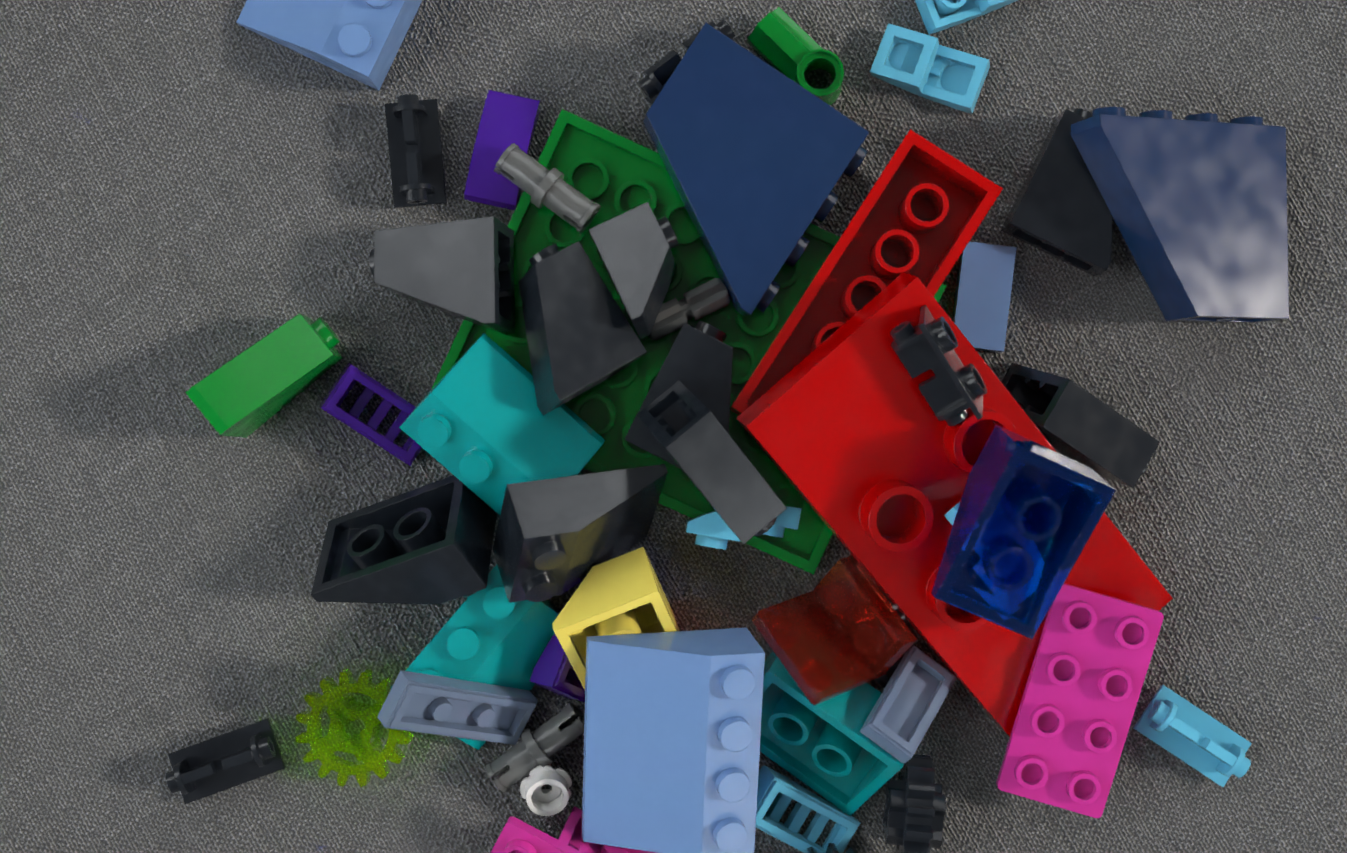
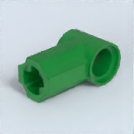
(795, 53)

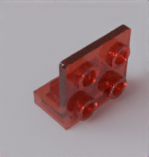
(836, 633)

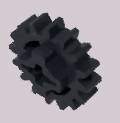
(914, 808)

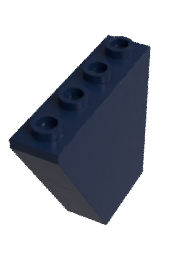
(749, 160)
(1197, 208)

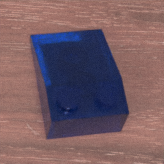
(1019, 531)

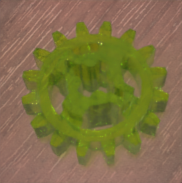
(341, 710)

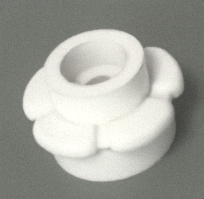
(546, 801)

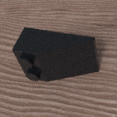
(566, 525)
(409, 548)

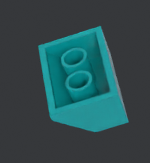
(489, 429)
(490, 641)
(823, 740)

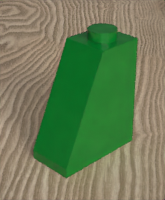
(266, 376)

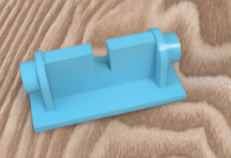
(1194, 737)

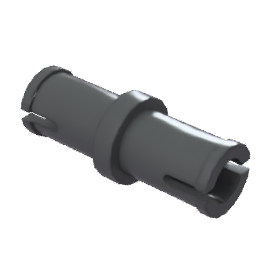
(547, 188)
(536, 748)

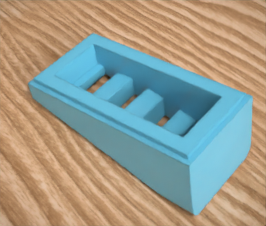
(774, 797)

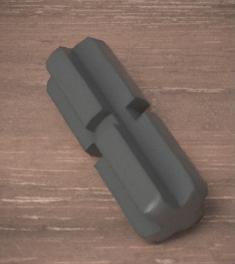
(695, 304)

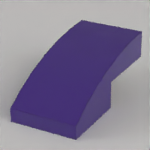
(503, 122)

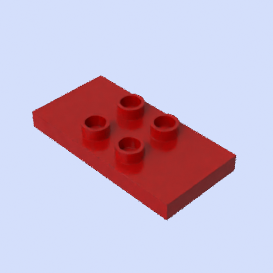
(887, 471)

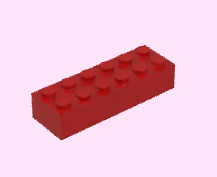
(908, 223)

